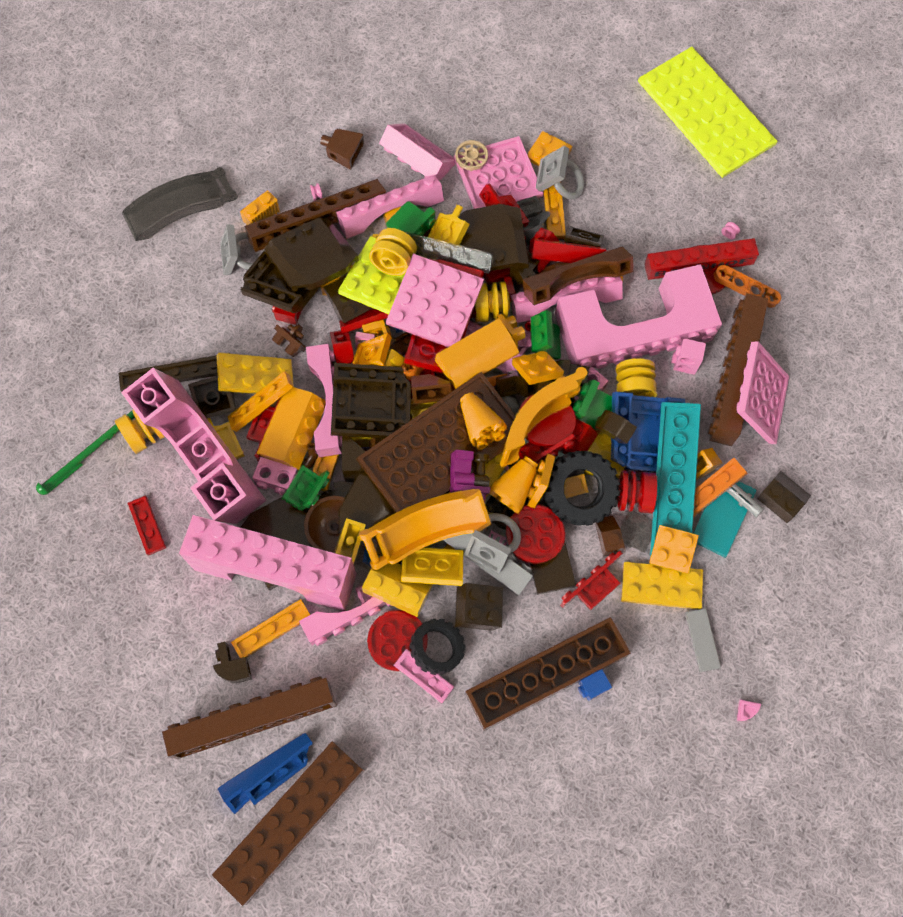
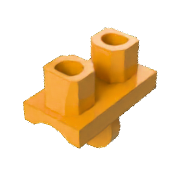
(511, 323)

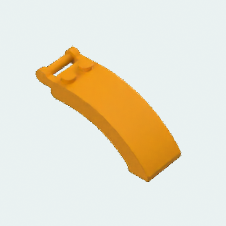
(541, 405)
(424, 525)

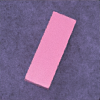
(432, 684)

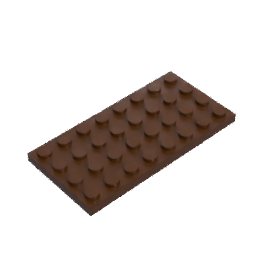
(417, 457)

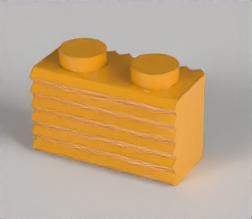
(261, 208)

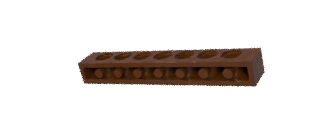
(263, 231)

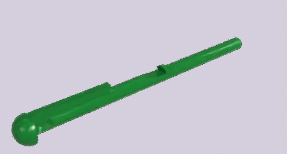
(75, 463)

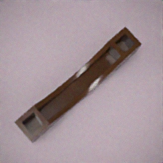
(606, 264)

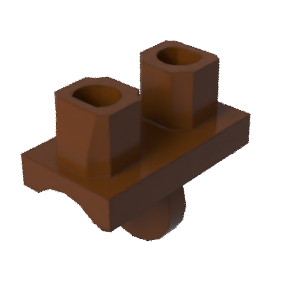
(282, 335)

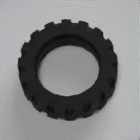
(453, 636)

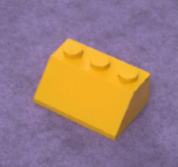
(387, 586)

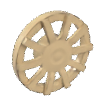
(471, 155)

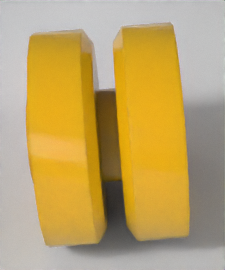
(392, 251)

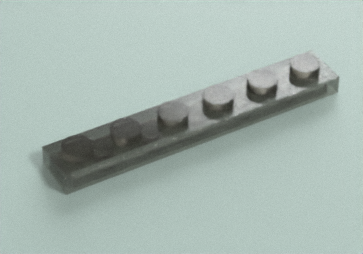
(452, 253)

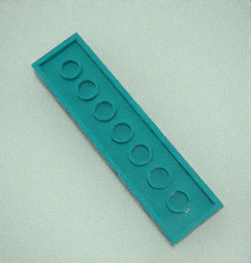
(676, 467)

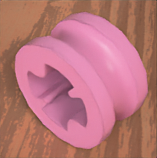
(316, 191)
(730, 230)

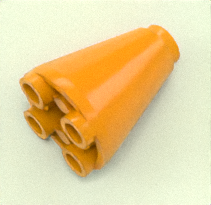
(481, 421)
(515, 484)

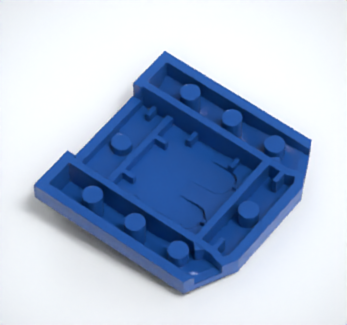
(645, 414)

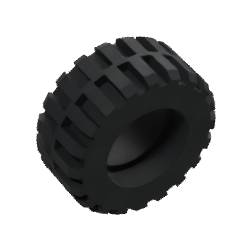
(605, 497)

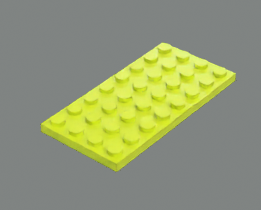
(707, 111)

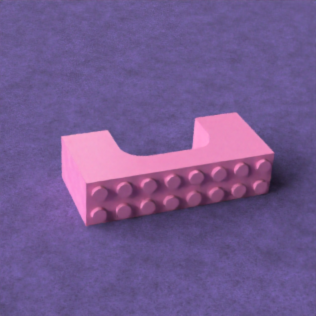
(596, 342)
(223, 483)
(231, 550)

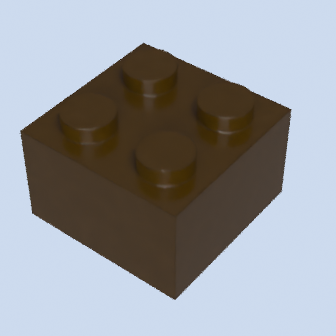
(479, 606)

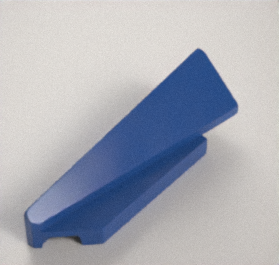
(266, 774)

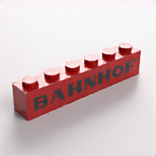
(708, 256)

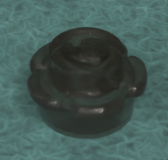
(493, 506)

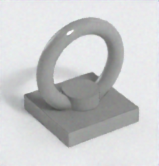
(552, 171)
(231, 250)
(489, 551)

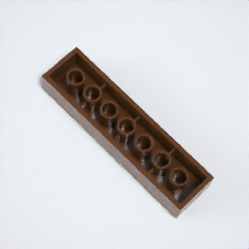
(746, 329)
(547, 673)
(249, 718)
(287, 824)

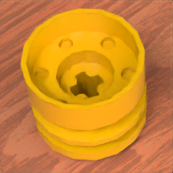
(492, 302)
(637, 377)
(136, 432)

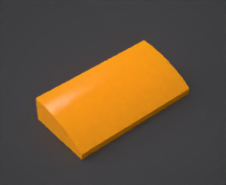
(477, 353)

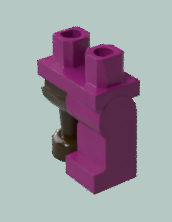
(461, 475)

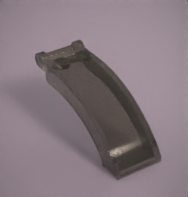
(175, 201)

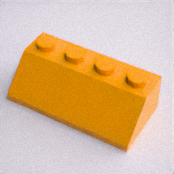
(292, 427)

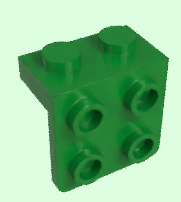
(412, 219)
(545, 335)
(591, 403)
(305, 488)

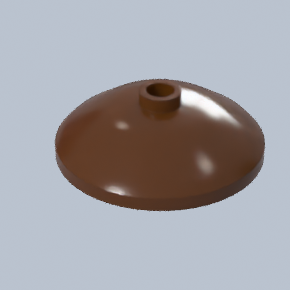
(319, 522)

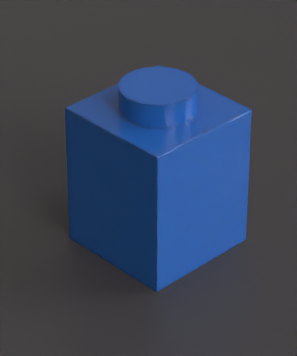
(594, 685)

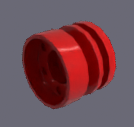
(640, 491)

